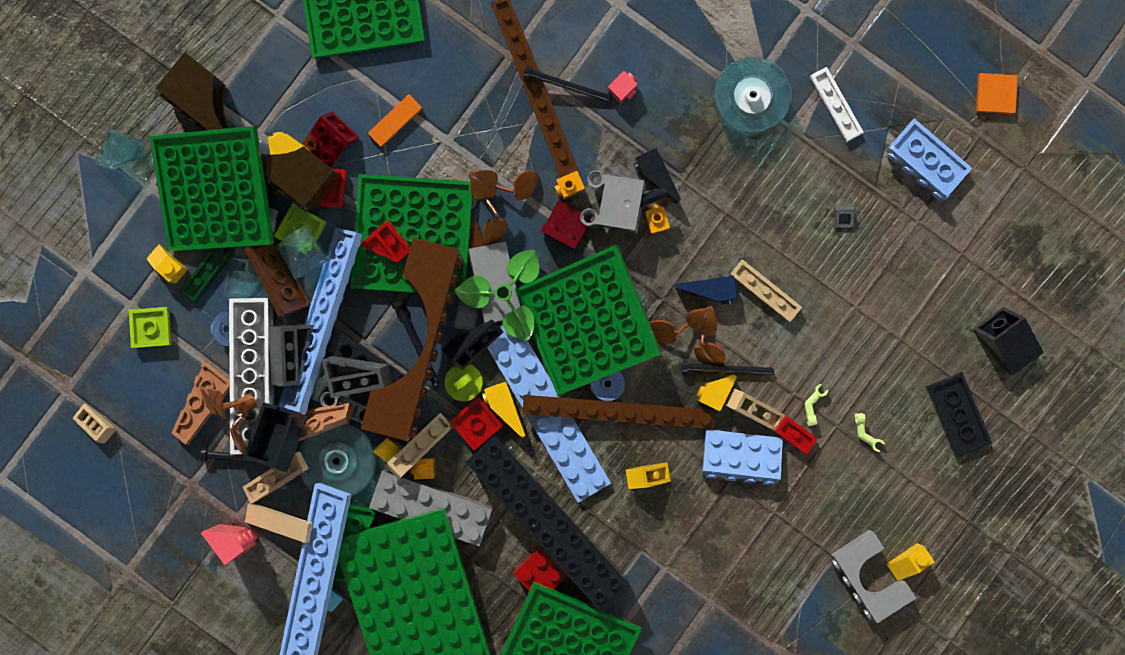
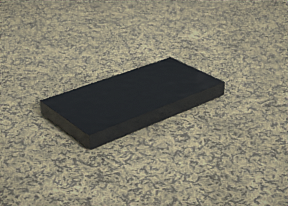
(958, 414)

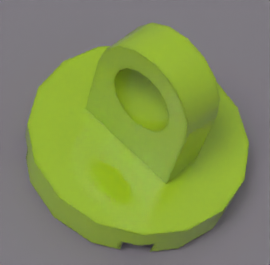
(463, 384)

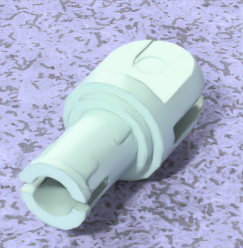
(320, 385)

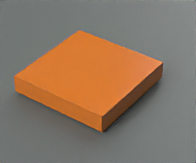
(996, 93)

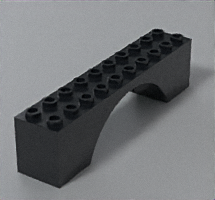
(547, 522)

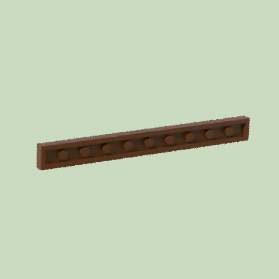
(534, 88)
(618, 412)

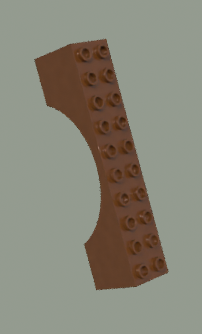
(397, 406)

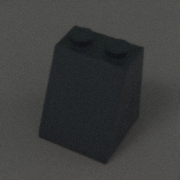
(1009, 340)

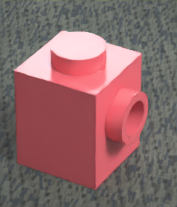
(623, 87)

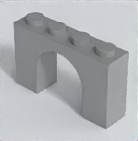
(876, 604)

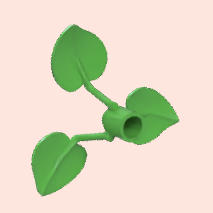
(475, 293)

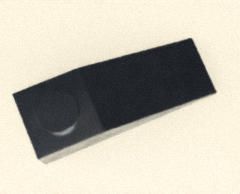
(654, 171)
(472, 343)

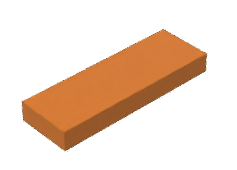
(395, 120)

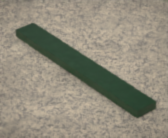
(213, 263)

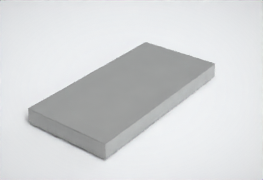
(492, 263)

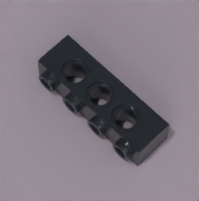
(342, 340)

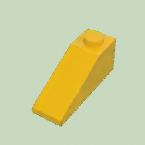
(502, 403)

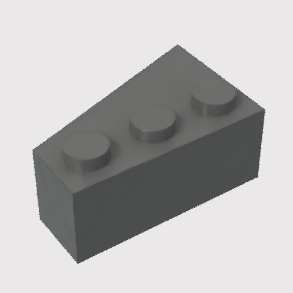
(287, 353)
(354, 376)

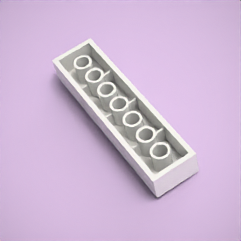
(249, 359)

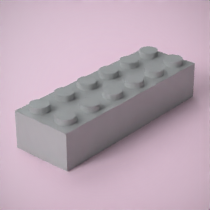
(411, 497)

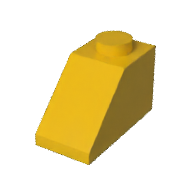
(282, 143)
(166, 264)
(716, 392)
(388, 449)
(648, 476)
(910, 562)

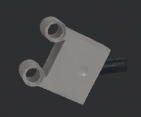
(620, 202)

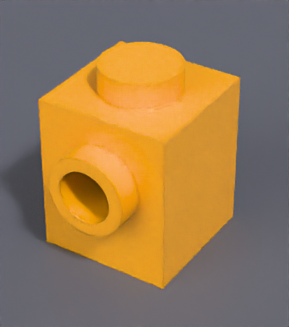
(569, 185)
(656, 219)
(424, 469)

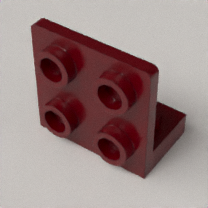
(329, 138)
(565, 225)

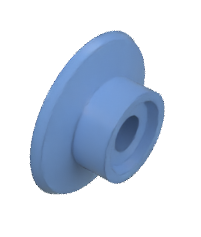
(220, 328)
(612, 392)

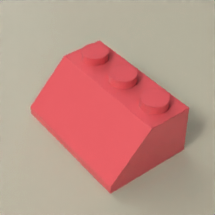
(230, 541)

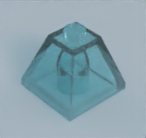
(118, 150)
(302, 252)
(241, 279)

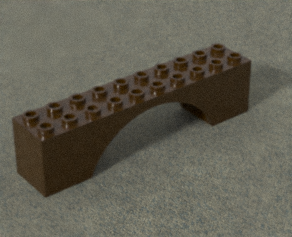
(201, 99)

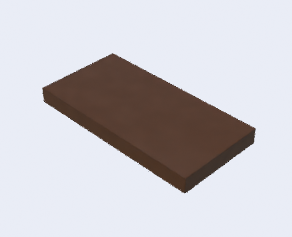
(281, 287)

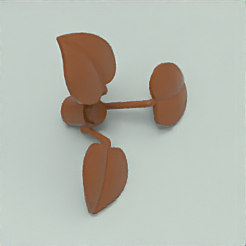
(484, 185)
(700, 320)
(215, 404)

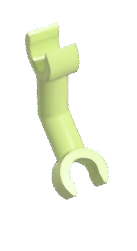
(811, 418)
(860, 422)

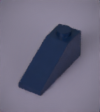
(715, 289)

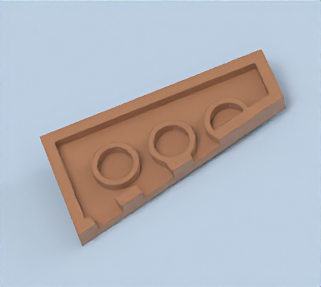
(195, 411)
(325, 419)

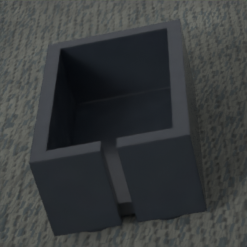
(275, 437)

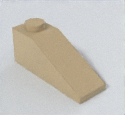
(753, 409)

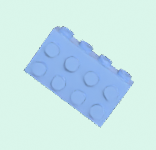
(928, 160)
(742, 457)

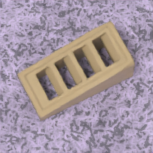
(103, 432)

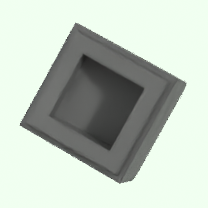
(843, 216)

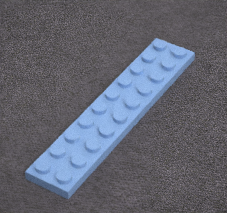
(323, 315)
(558, 434)
(316, 572)

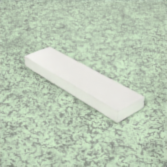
(836, 104)

